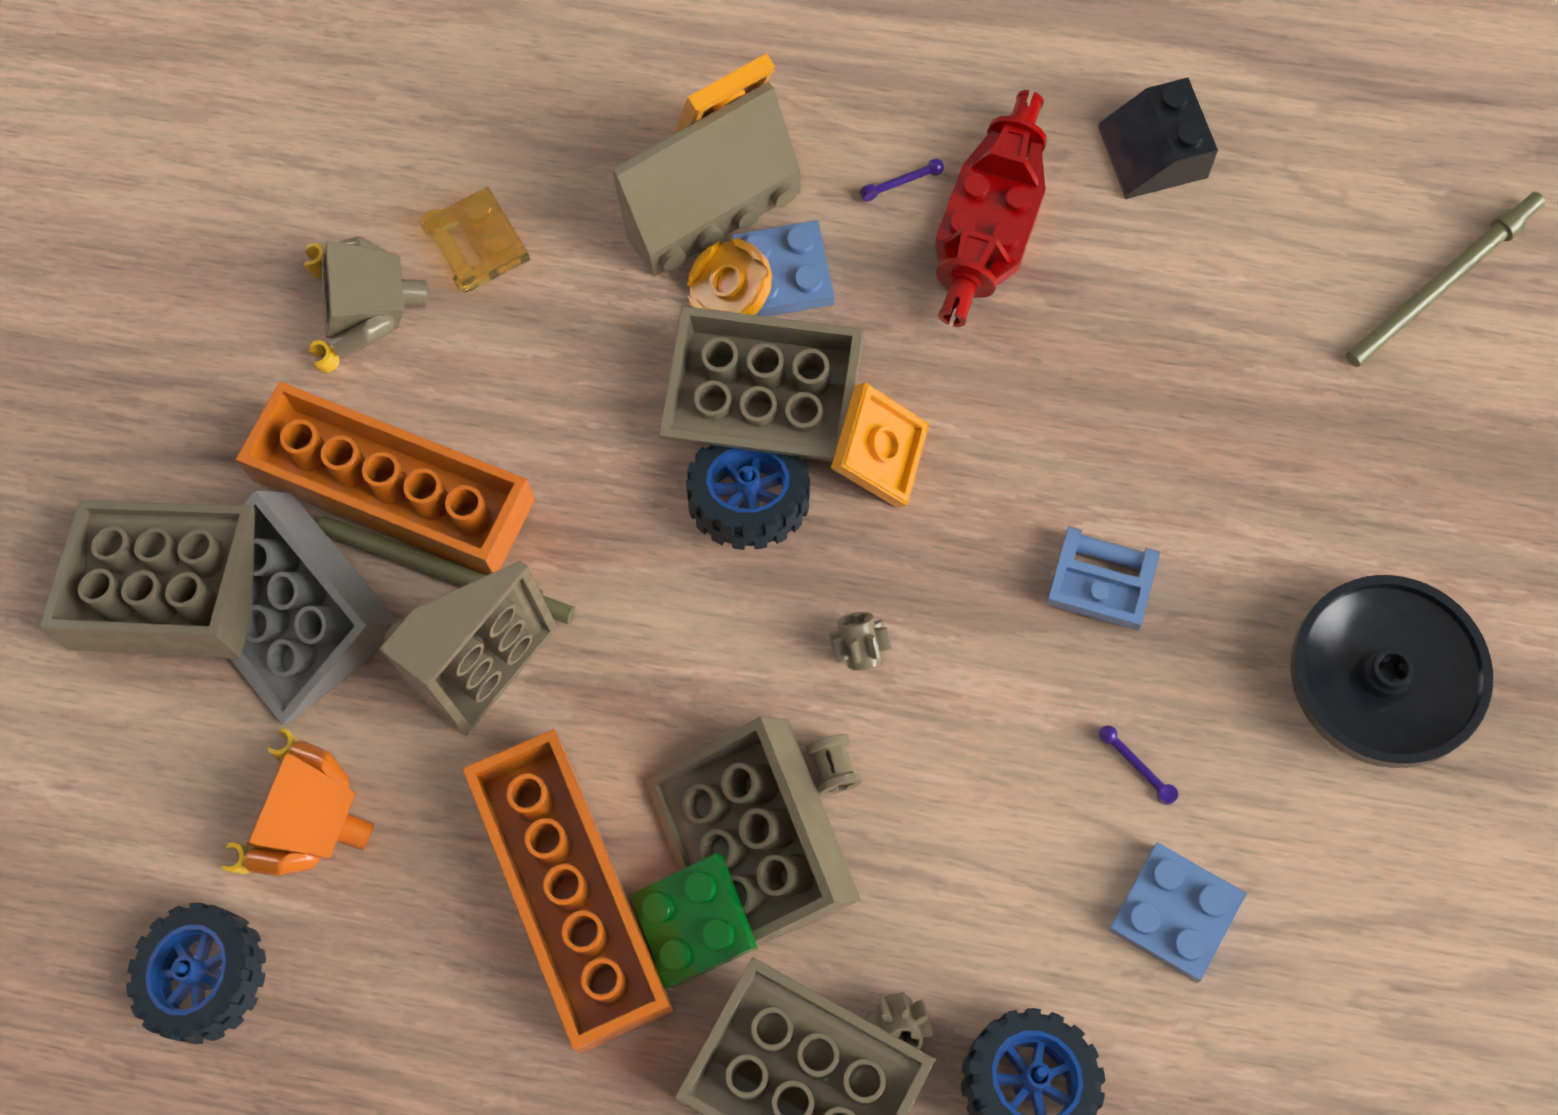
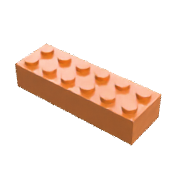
(387, 479)
(567, 892)

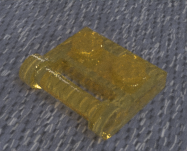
(487, 232)

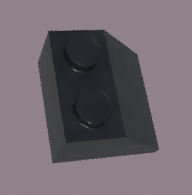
(1159, 139)

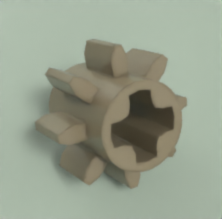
(860, 641)
(902, 1018)

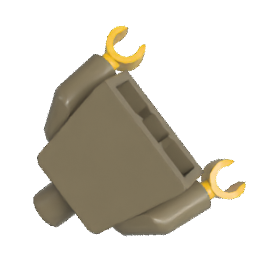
(360, 296)

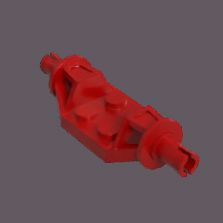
(992, 209)

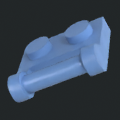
(1102, 591)

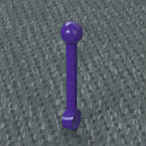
(870, 191)
(1166, 793)

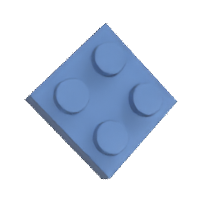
(797, 267)
(1177, 912)

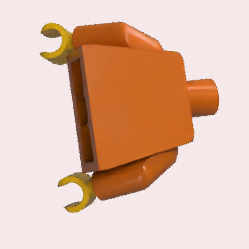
(301, 814)

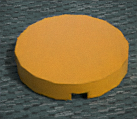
(730, 278)

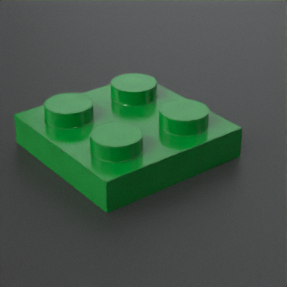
(694, 921)

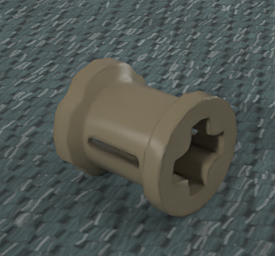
(833, 749)

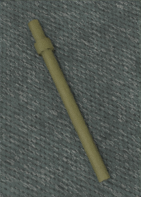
(1502, 229)
(421, 560)

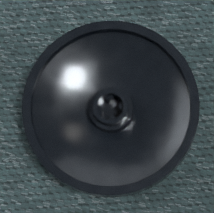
(1391, 671)

